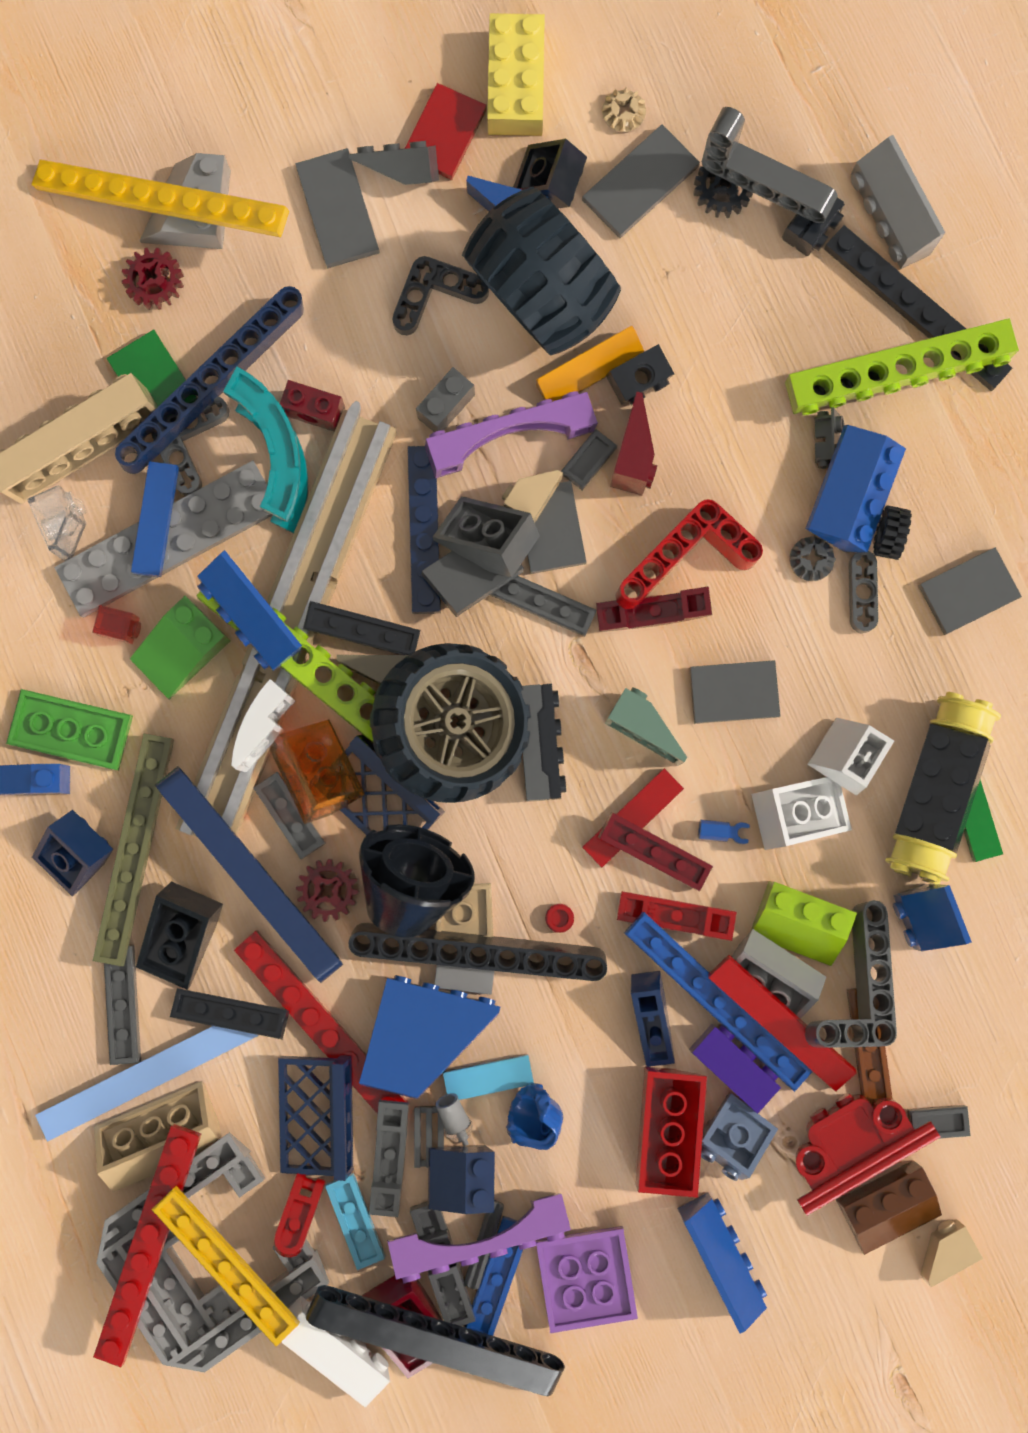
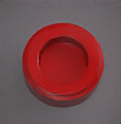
(559, 918)

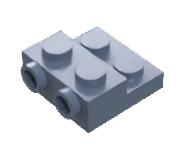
(736, 1138)

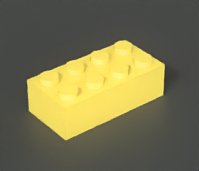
(516, 74)

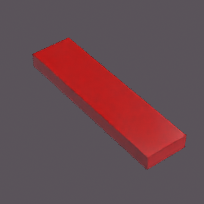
(639, 811)

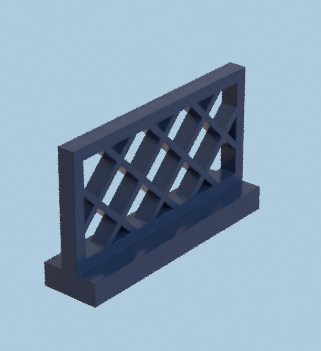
(425, 808)
(339, 1122)

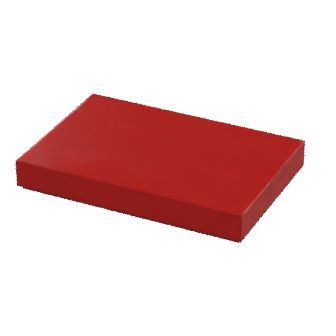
(450, 125)

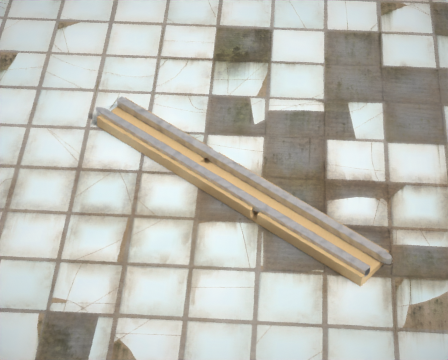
(306, 575)

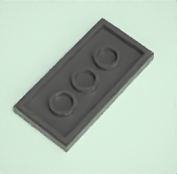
(641, 181)
(337, 208)

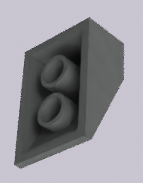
(488, 535)

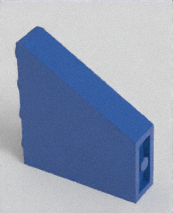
(421, 1035)

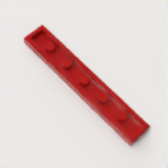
(780, 1022)

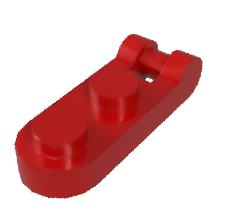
(298, 1216)

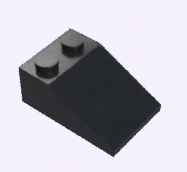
(178, 934)

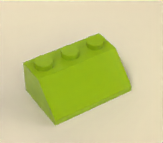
(803, 923)

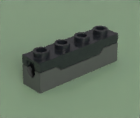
(542, 755)

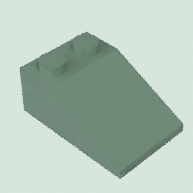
(642, 723)

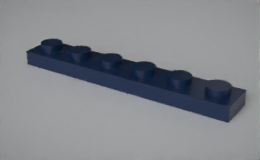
(423, 525)

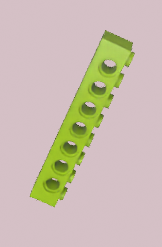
(996, 336)
(326, 691)

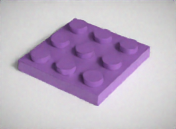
(586, 1279)

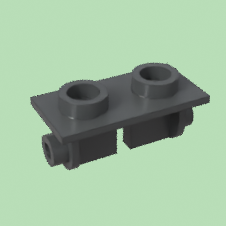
(827, 427)

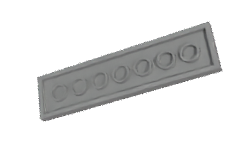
(196, 526)

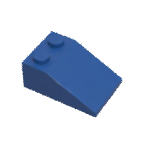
(931, 917)

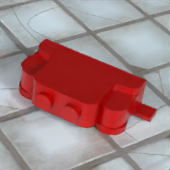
(854, 1145)

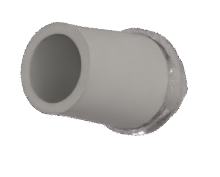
(454, 1118)

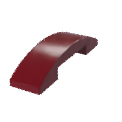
(656, 610)

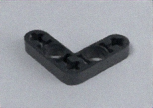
(434, 281)

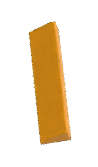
(590, 366)

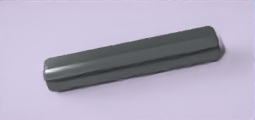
(488, 1229)

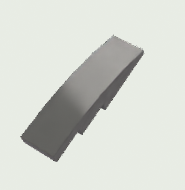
(449, 1285)

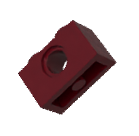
(312, 405)

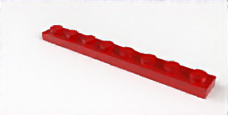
(308, 1011)
(145, 1248)

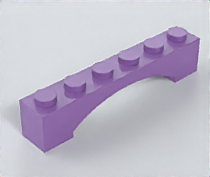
(569, 416)
(544, 1219)

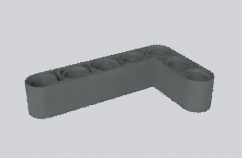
(761, 173)
(866, 987)

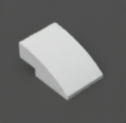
(260, 725)

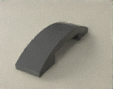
(389, 1158)

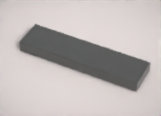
(546, 604)
(122, 1011)

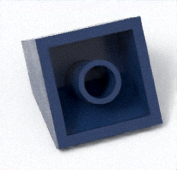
(71, 852)
(461, 1179)

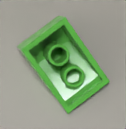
(179, 647)

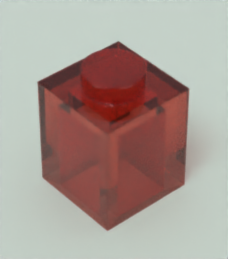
(116, 625)

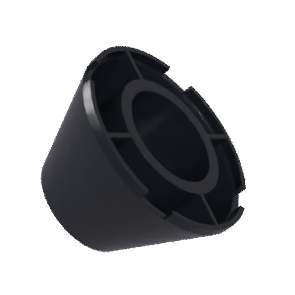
(411, 878)

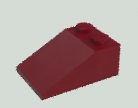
(634, 464)
(410, 1297)

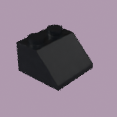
(552, 169)

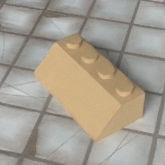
(133, 1142)

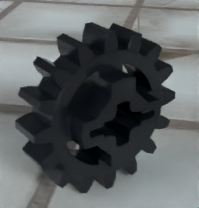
(719, 198)

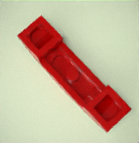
(678, 915)

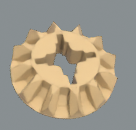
(626, 121)

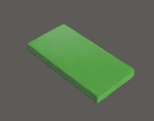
(69, 729)

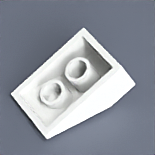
(800, 812)

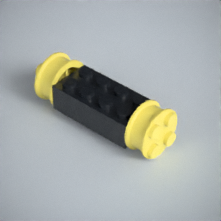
(943, 788)

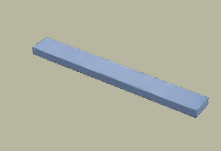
(138, 1079)

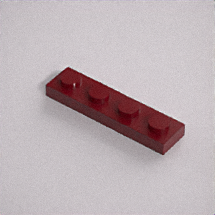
(655, 851)

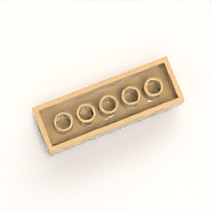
(74, 438)

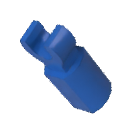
(721, 831)

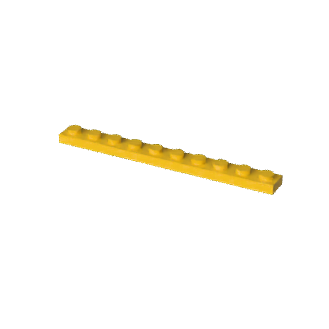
(161, 198)

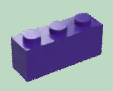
(736, 1067)

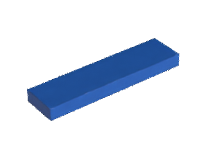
(155, 519)
(494, 1286)

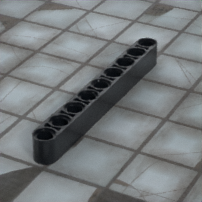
(490, 961)
(434, 1340)

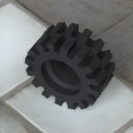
(892, 532)

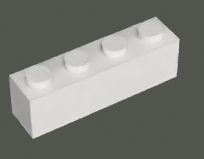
(338, 1358)

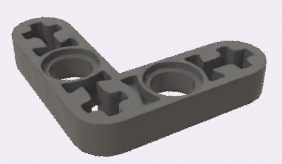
(178, 444)

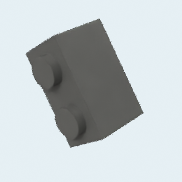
(445, 401)

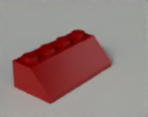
(670, 1132)

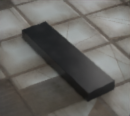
(361, 629)
(229, 1013)

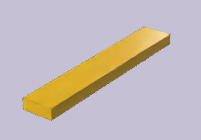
(226, 1266)

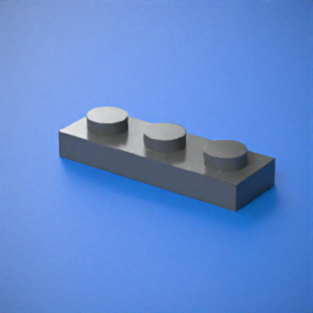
(279, 803)

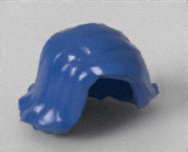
(534, 1118)

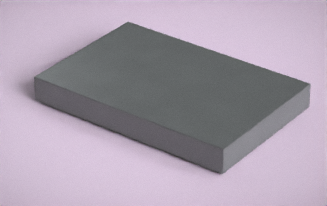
(560, 534)
(462, 582)
(970, 591)
(734, 692)

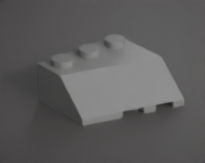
(200, 172)

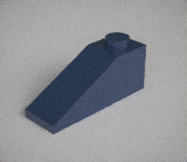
(652, 1018)

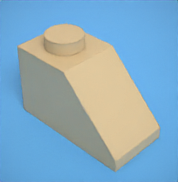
(532, 492)
(948, 1252)

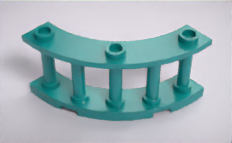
(288, 472)

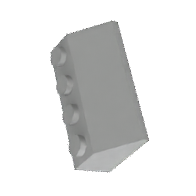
(897, 203)

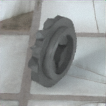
(803, 567)

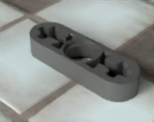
(872, 583)

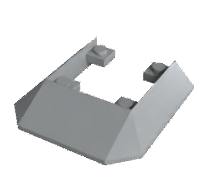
(177, 1318)

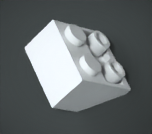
(850, 754)

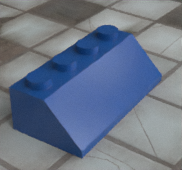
(855, 489)
(248, 611)
(723, 1261)

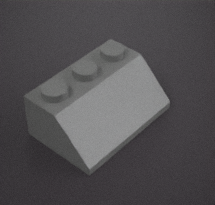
(780, 972)

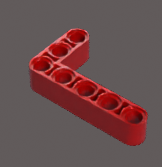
(680, 547)

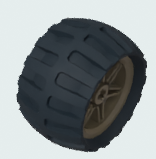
(542, 270)
(401, 732)

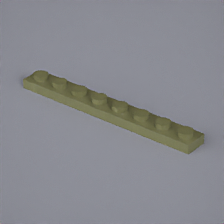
(133, 851)

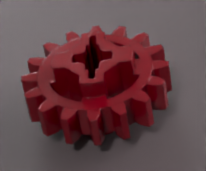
(152, 266)
(336, 900)

